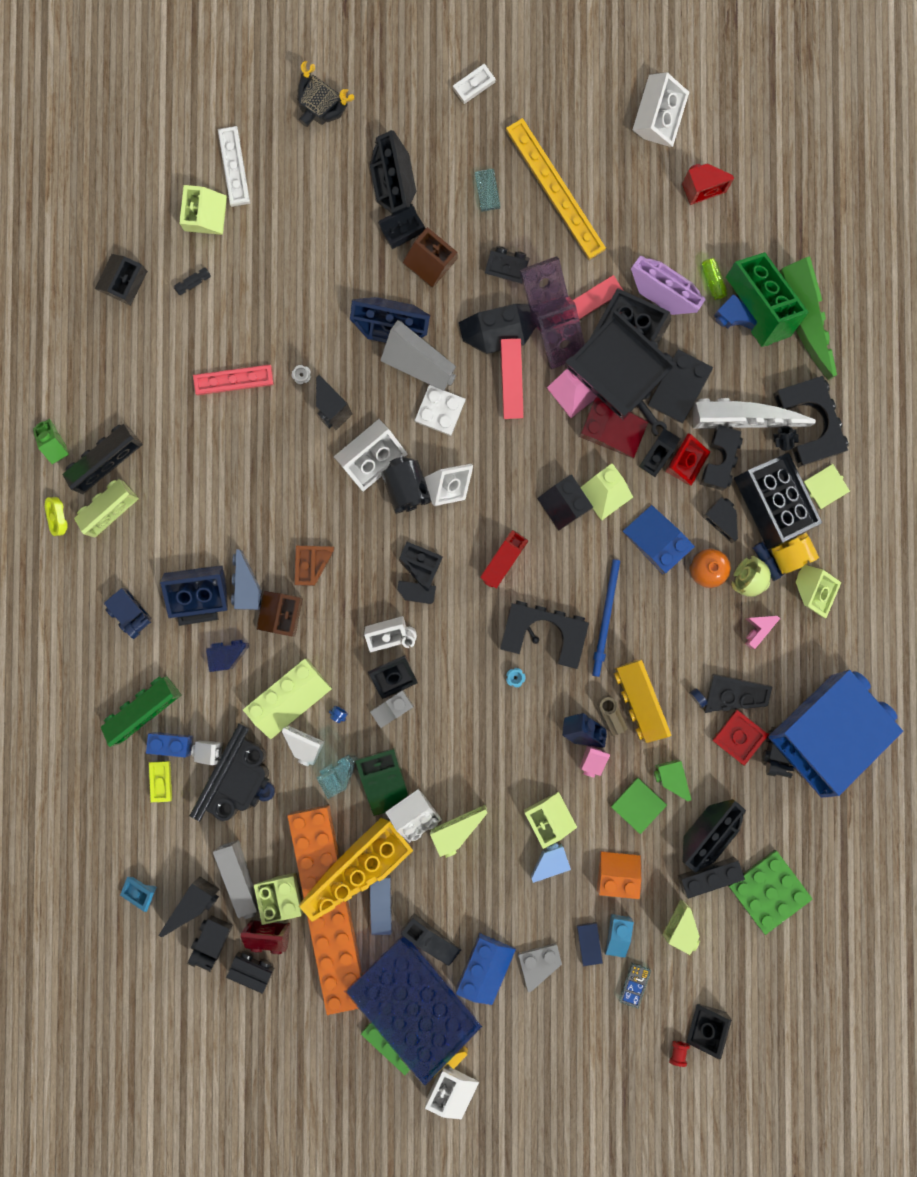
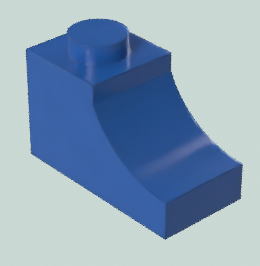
(735, 313)

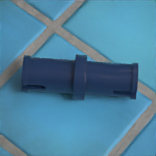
(764, 555)

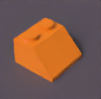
(619, 875)

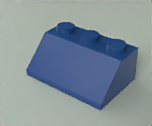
(484, 970)

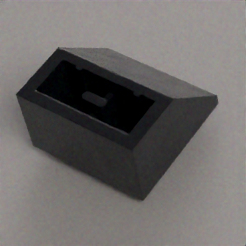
(121, 278)

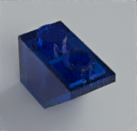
(225, 657)

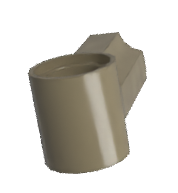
(612, 716)

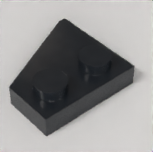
(420, 563)

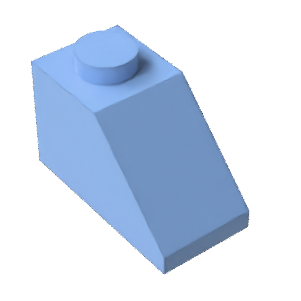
(550, 863)

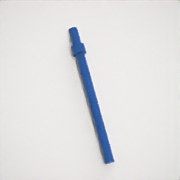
(599, 655)

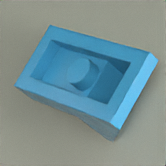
(138, 893)

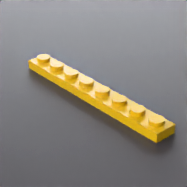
(555, 189)

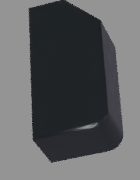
(416, 593)

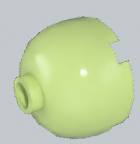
(752, 577)

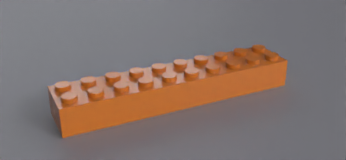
(333, 932)

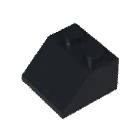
(565, 502)

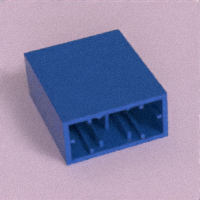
(836, 733)

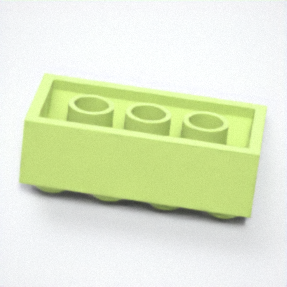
(287, 699)

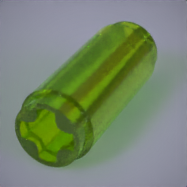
(714, 278)

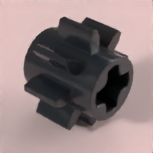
(786, 438)

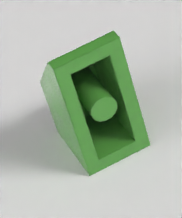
(673, 778)

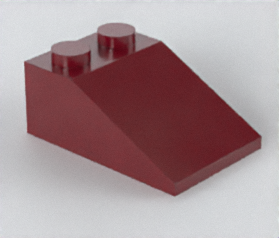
(612, 432)
(266, 937)

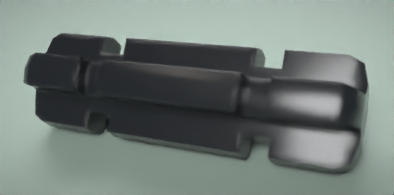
(192, 281)

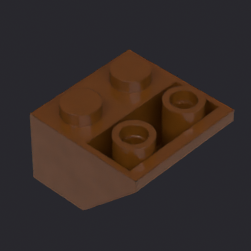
(430, 257)
(279, 613)

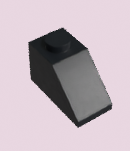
(659, 452)
(723, 518)

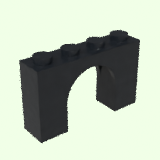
(815, 394)
(572, 631)

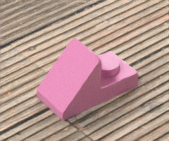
(763, 626)

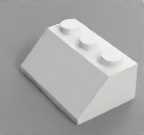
(661, 109)
(370, 454)

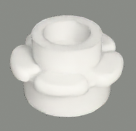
(296, 374)

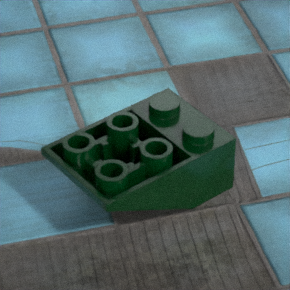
(382, 780)

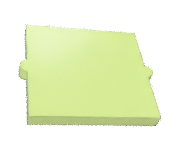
(826, 486)

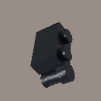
(775, 761)
(210, 943)

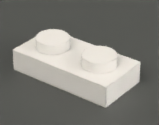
(474, 83)

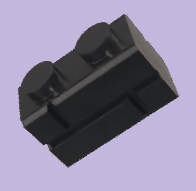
(250, 971)

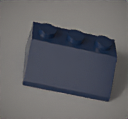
(194, 591)

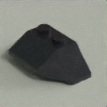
(392, 173)
(488, 327)
(712, 834)

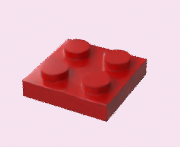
(740, 737)

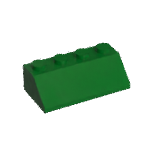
(140, 711)

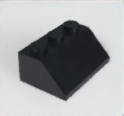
(331, 406)

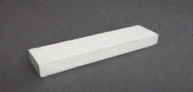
(234, 166)

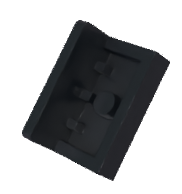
(401, 226)

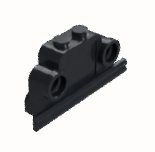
(235, 779)

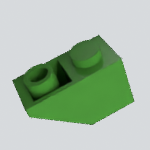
(50, 441)

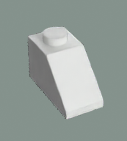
(207, 752)

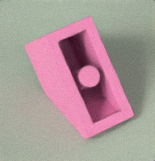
(594, 761)

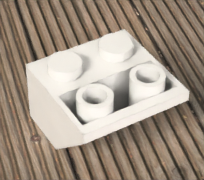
(413, 816)
(450, 1093)

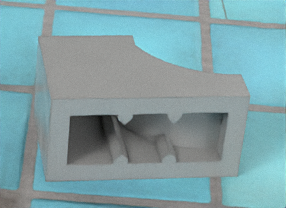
(392, 709)

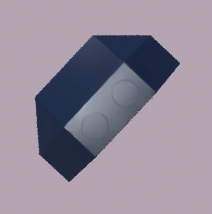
(378, 315)

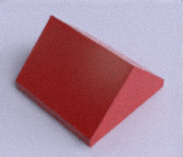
(688, 460)

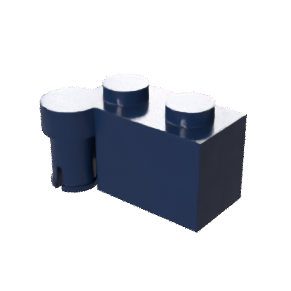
(128, 612)

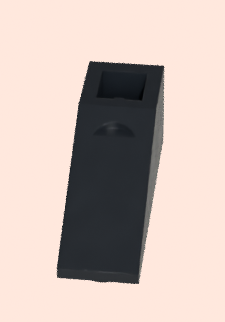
(429, 940)

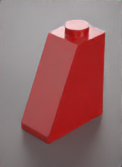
(504, 559)

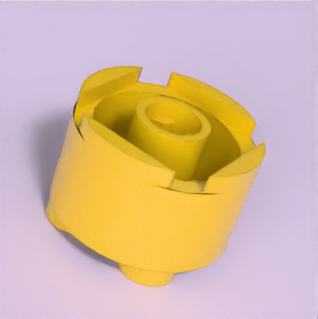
(794, 553)

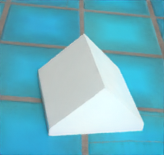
(449, 484)

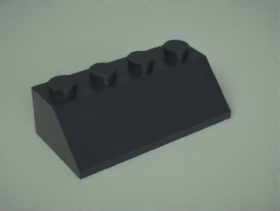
(101, 459)

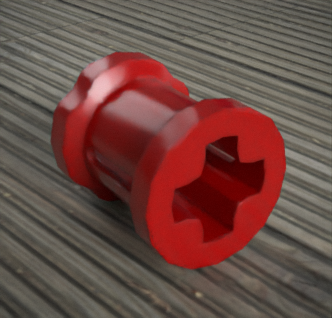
(679, 1053)

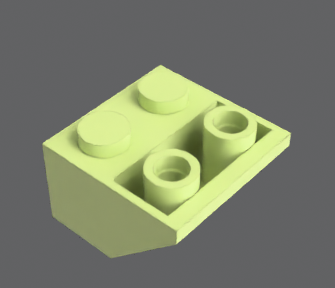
(202, 210)
(550, 820)
(278, 898)

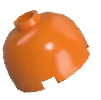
(710, 568)

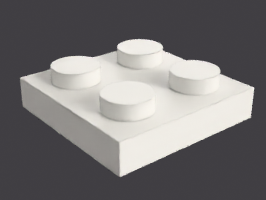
(440, 410)

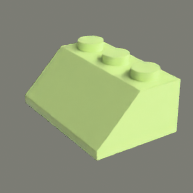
(105, 508)

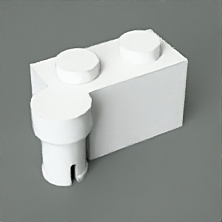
(389, 634)

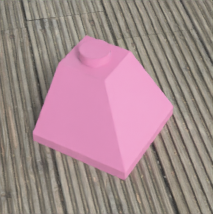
(571, 393)

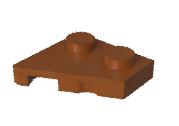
(310, 563)

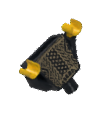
(318, 99)

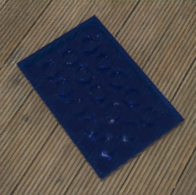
(413, 1009)

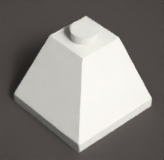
(302, 745)

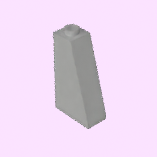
(417, 358)
(237, 878)

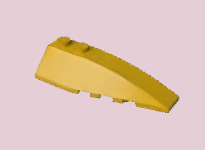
(359, 867)

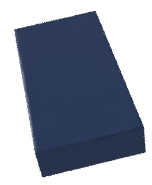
(589, 944)

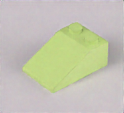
(452, 834)

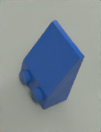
(658, 539)

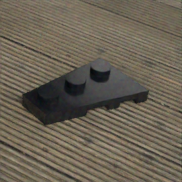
(735, 693)

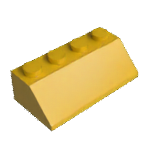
(642, 701)

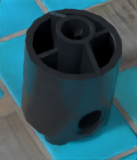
(405, 484)

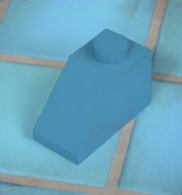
(619, 935)

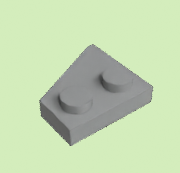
(539, 964)

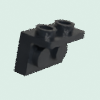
(506, 264)

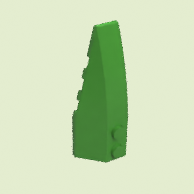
(811, 331)

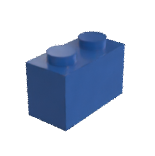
(169, 744)

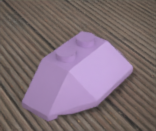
(666, 287)

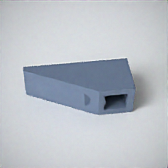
(247, 590)

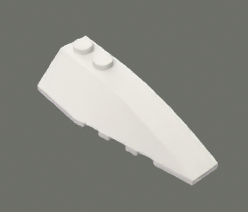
(744, 415)

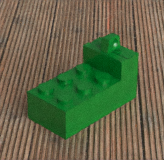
(767, 298)

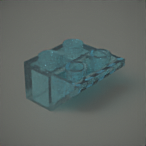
(337, 778)

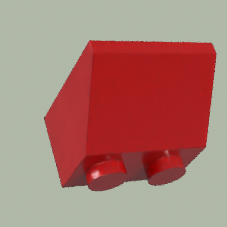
(705, 182)

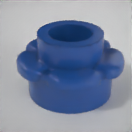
(338, 714)

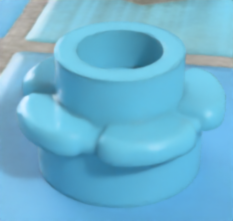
(510, 677)

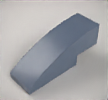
(381, 907)

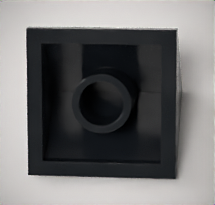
(393, 677)
(709, 1030)

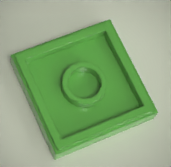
(638, 805)

